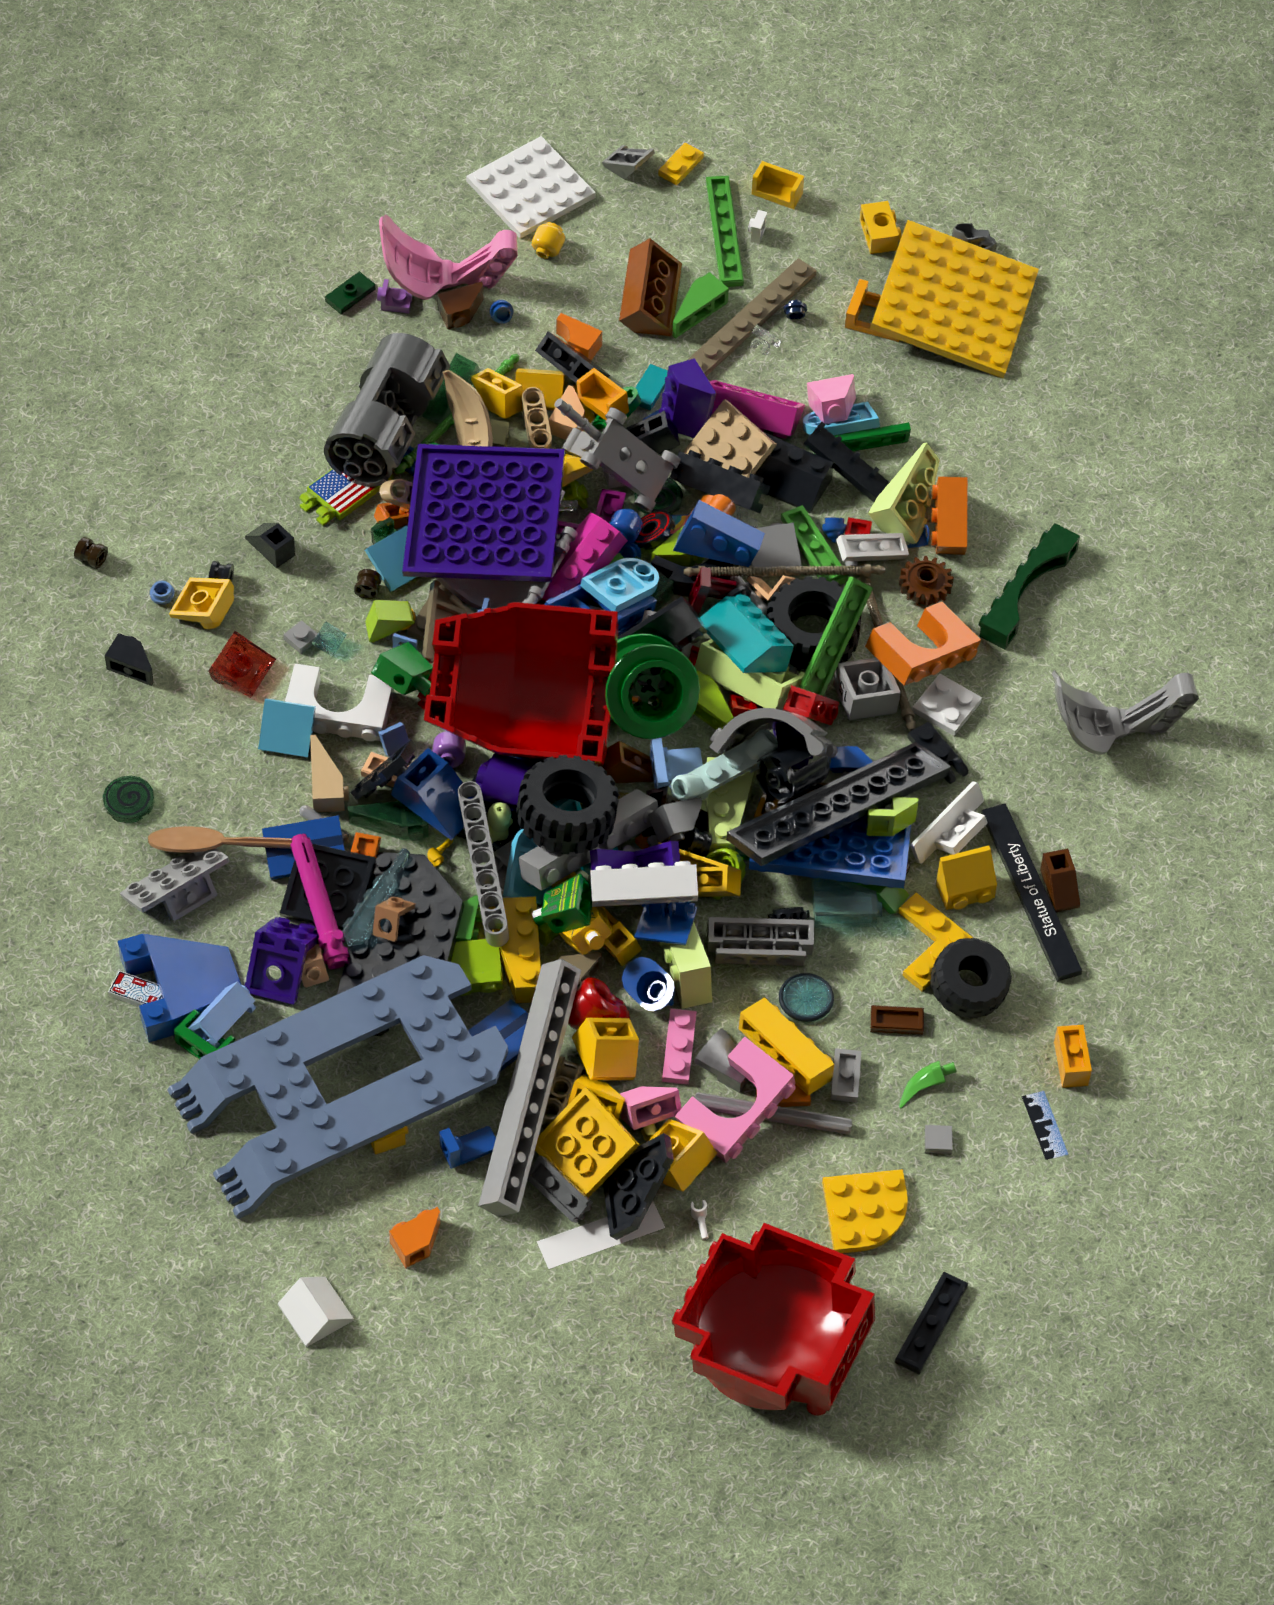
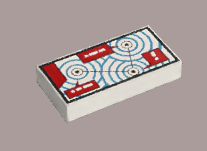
(134, 989)

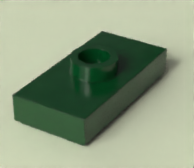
(350, 292)

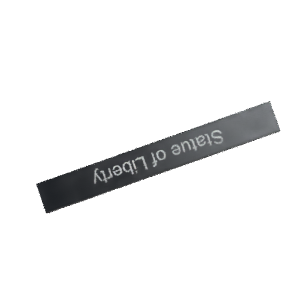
(1031, 893)

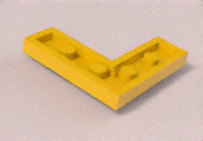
(937, 928)

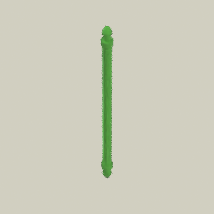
(408, 460)

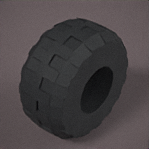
(979, 958)

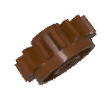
(926, 581)

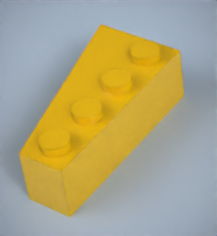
(521, 952)

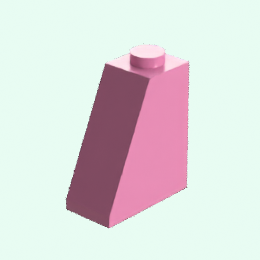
(832, 398)

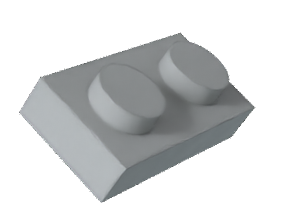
(846, 1075)

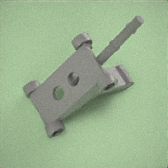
(618, 454)

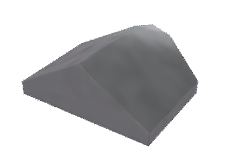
(626, 160)

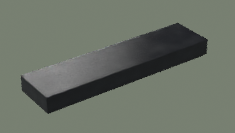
(931, 1323)

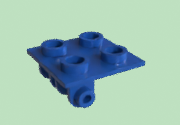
(666, 922)

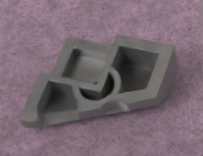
(714, 1059)

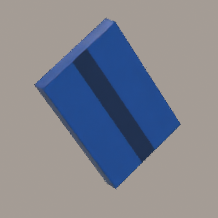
(320, 831)
(511, 1023)

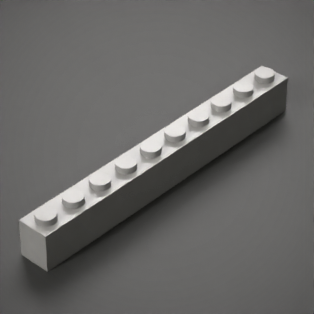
(529, 1088)

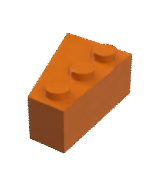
(950, 515)

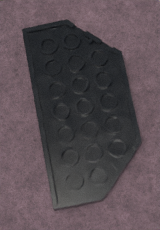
(422, 931)

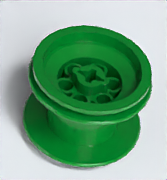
(673, 702)

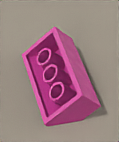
(760, 408)
(590, 551)

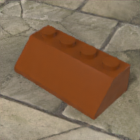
(650, 290)

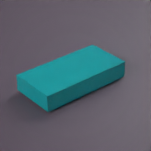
(651, 386)

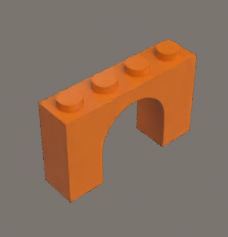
(911, 662)

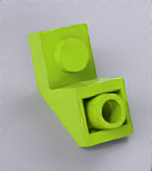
(890, 822)

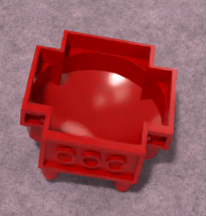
(775, 1320)

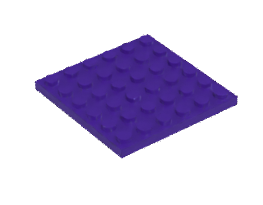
(484, 513)

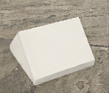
(314, 1309)

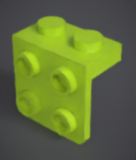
(480, 964)

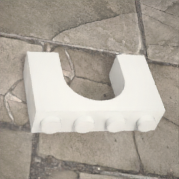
(361, 722)

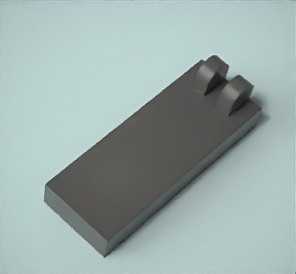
(559, 1189)

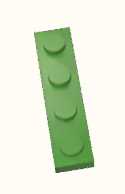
(812, 542)

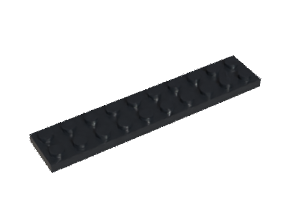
(837, 803)

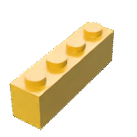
(786, 1045)

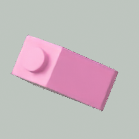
(649, 1105)

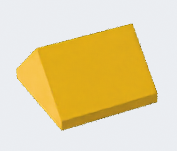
(548, 381)

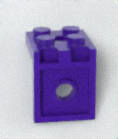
(662, 853)
(282, 946)

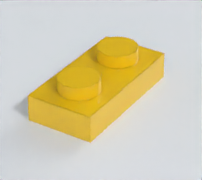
(680, 164)

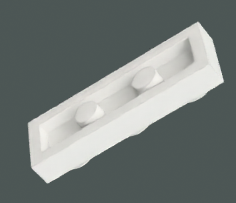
(872, 547)

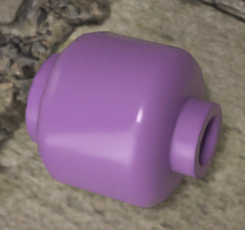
(450, 748)

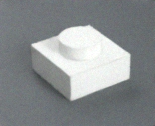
(757, 226)

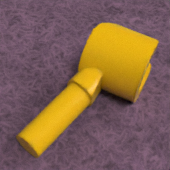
(435, 856)

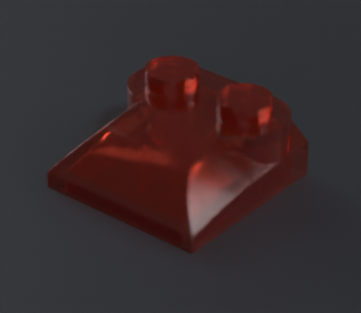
(241, 665)

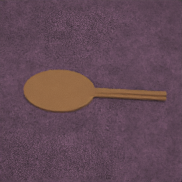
(198, 839)

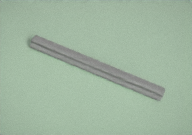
(782, 1115)

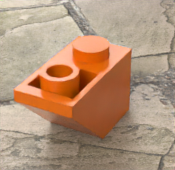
(415, 1238)

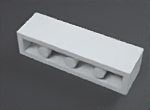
(644, 884)

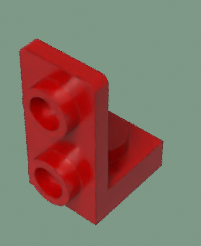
(811, 705)

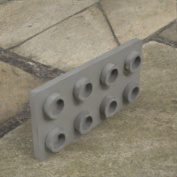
(179, 885)

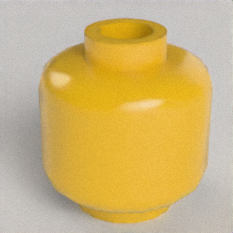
(548, 240)

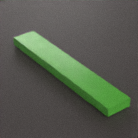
(724, 231)
(836, 636)

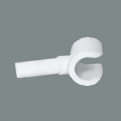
(700, 1215)

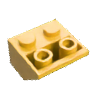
(608, 1048)

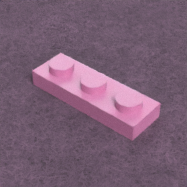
(679, 1046)

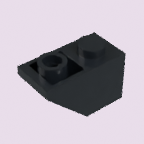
(273, 543)

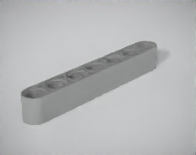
(486, 873)

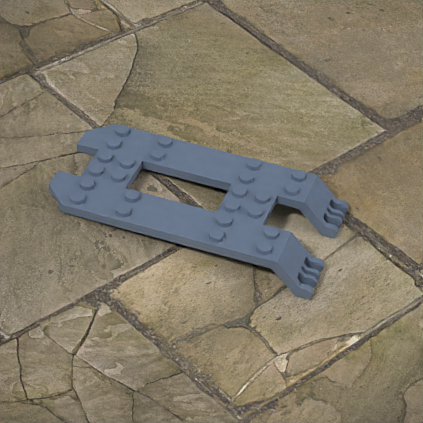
(317, 1132)

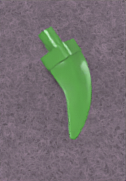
(926, 1077)

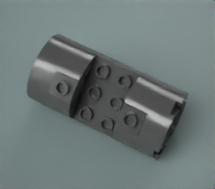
(378, 425)

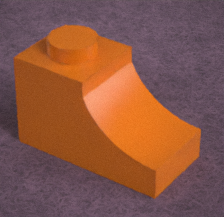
(579, 335)

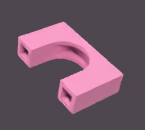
(772, 1085)

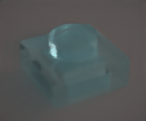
(329, 639)

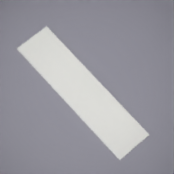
(592, 1238)

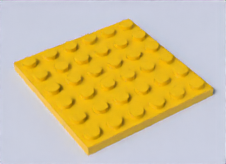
(954, 299)

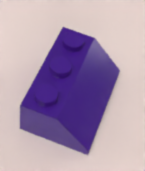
(687, 397)

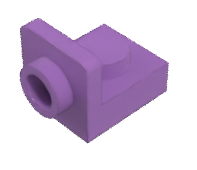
(394, 299)

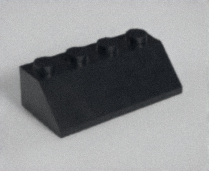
(795, 474)
(674, 623)

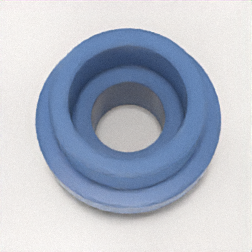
(162, 587)

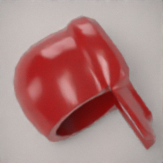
(595, 1001)

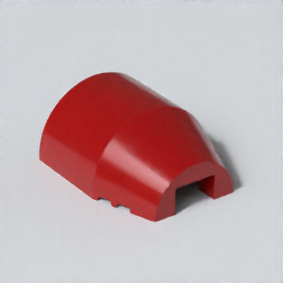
(525, 679)

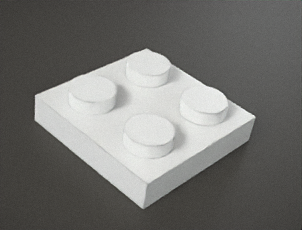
(946, 704)

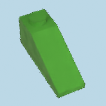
(703, 298)

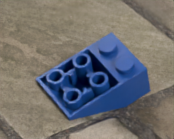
(431, 792)

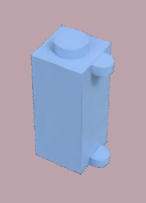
(223, 1013)

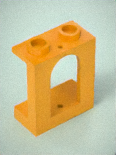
(860, 297)

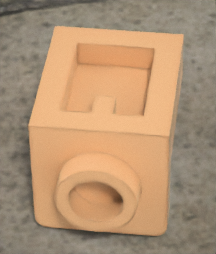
(314, 968)

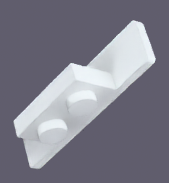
(953, 826)

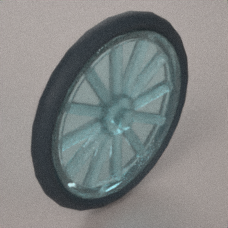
(806, 997)

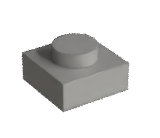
(300, 637)

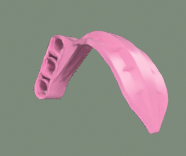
(424, 273)

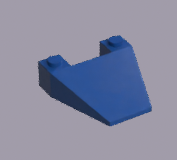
(186, 973)

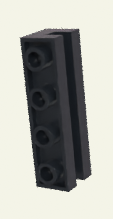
(716, 480)

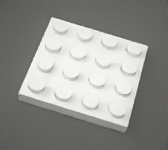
(530, 187)

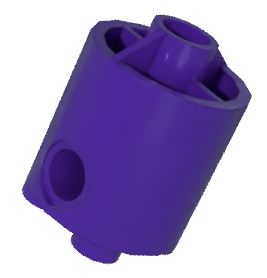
(501, 779)

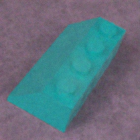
(747, 635)

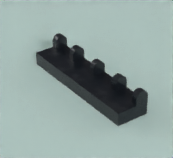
(846, 462)

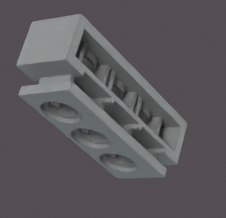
(760, 938)

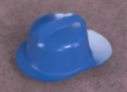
(648, 984)

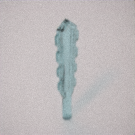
(360, 926)

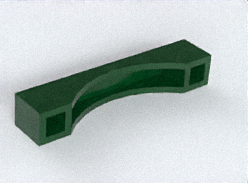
(1053, 552)

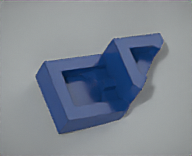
(849, 759)

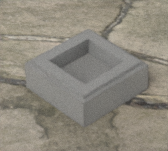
(938, 1139)

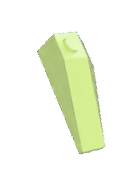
(905, 499)

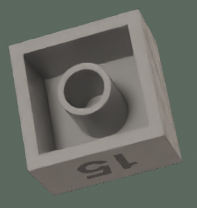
(866, 688)

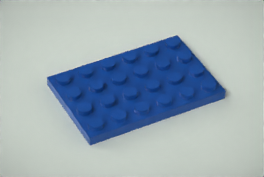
(848, 857)

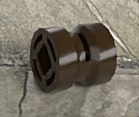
(92, 553)

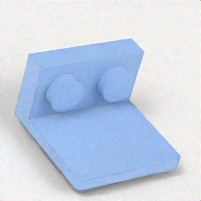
(670, 763)

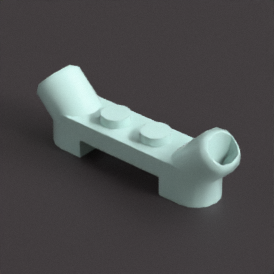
(724, 767)

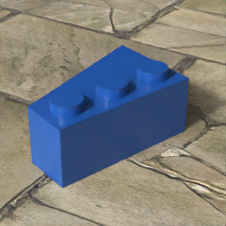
(718, 536)

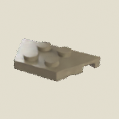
(439, 606)

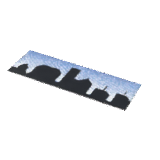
(1044, 1125)

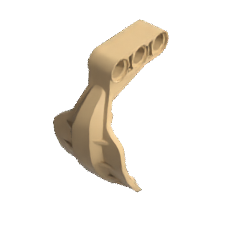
(471, 425)

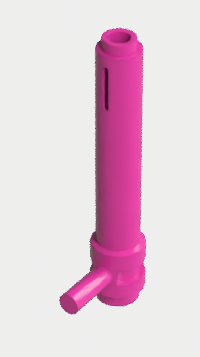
(330, 937)

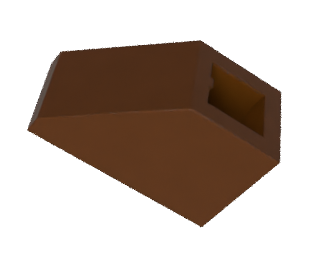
(1060, 880)

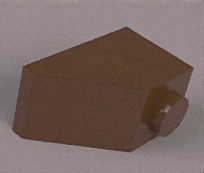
(460, 305)

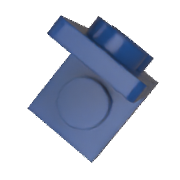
(467, 1147)

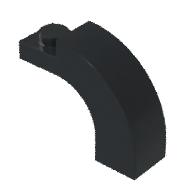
(675, 572)

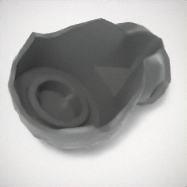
(980, 238)

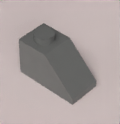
(675, 819)

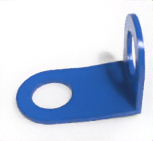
(923, 540)

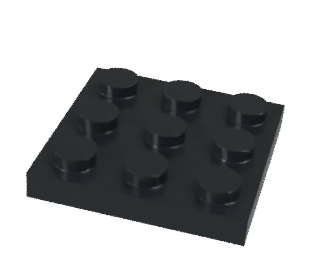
(345, 879)

